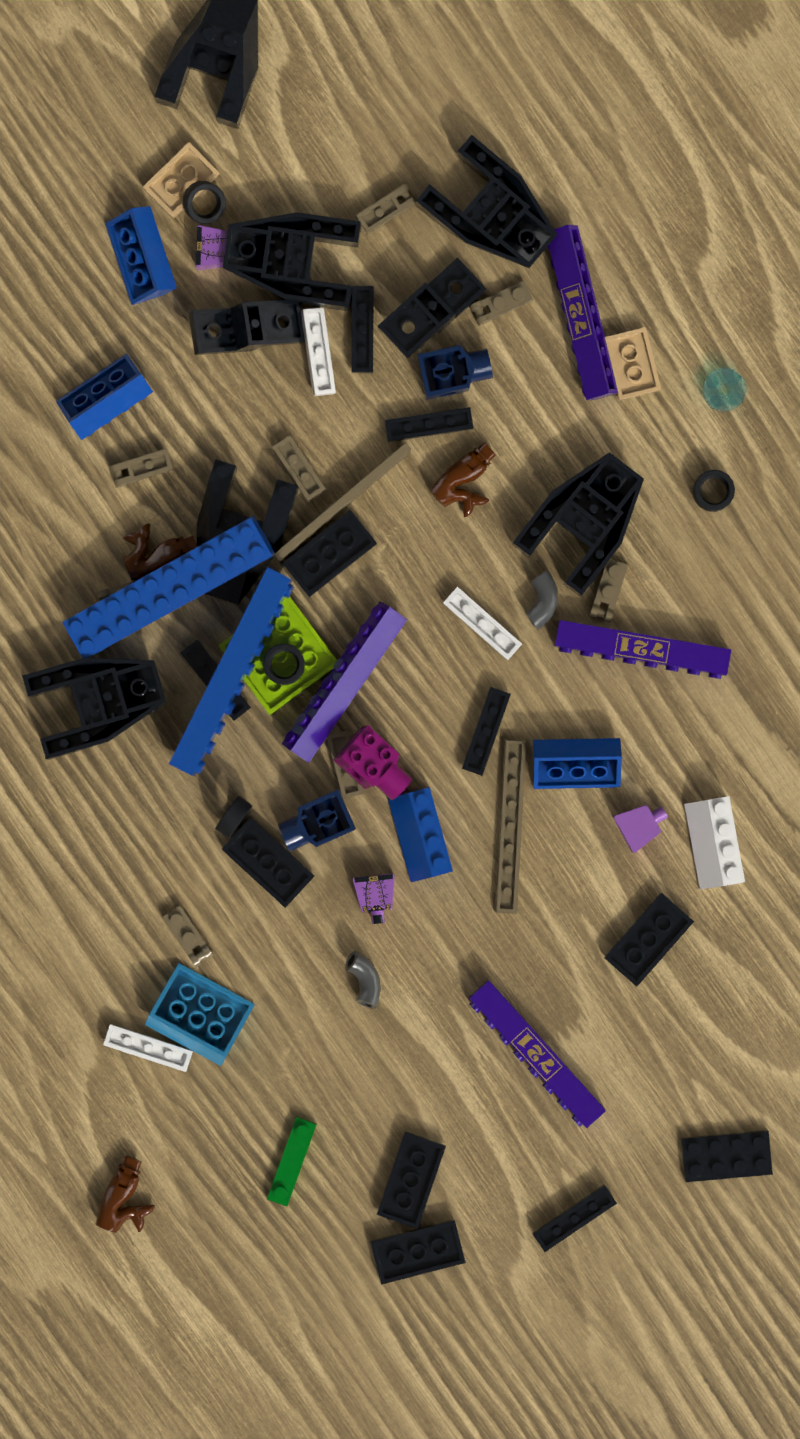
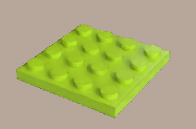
(294, 630)

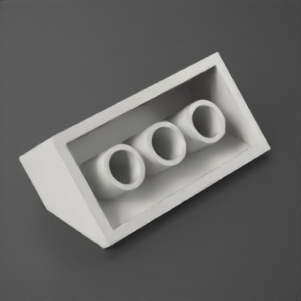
(714, 842)

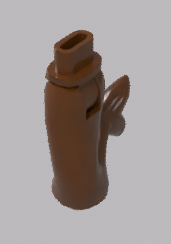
(463, 471)
(139, 566)
(119, 1191)

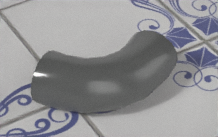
(546, 600)
(367, 977)

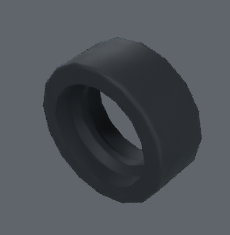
(218, 210)
(702, 503)
(268, 661)
(233, 817)

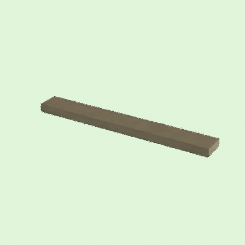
(343, 502)
(510, 826)

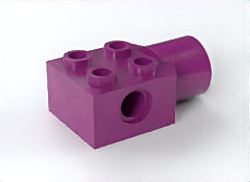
(373, 763)

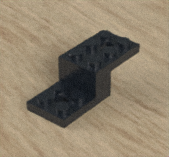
(432, 308)
(246, 327)

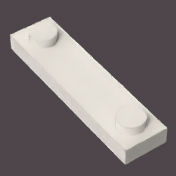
(318, 351)
(482, 623)
(148, 1047)

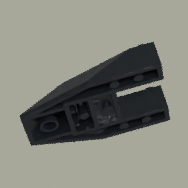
(220, 44)
(501, 217)
(279, 255)
(593, 509)
(216, 519)
(107, 696)

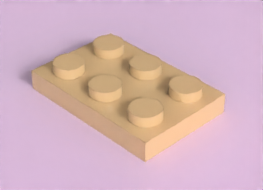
(176, 176)
(633, 364)

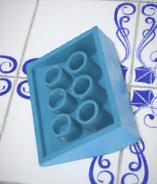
(199, 1014)

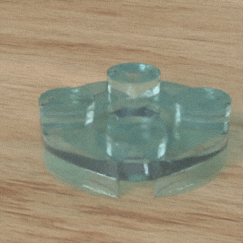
(733, 381)

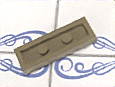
(299, 468)
(347, 784)

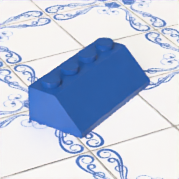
(140, 255)
(104, 396)
(577, 763)
(420, 835)

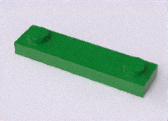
(291, 1161)

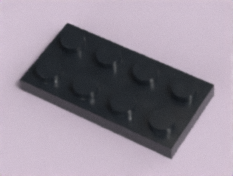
(329, 553)
(268, 862)
(649, 939)
(727, 1156)
(411, 1180)
(417, 1252)

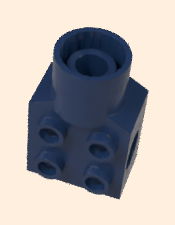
(452, 370)
(317, 822)

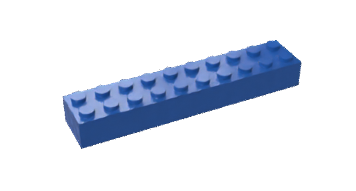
(168, 587)
(233, 667)

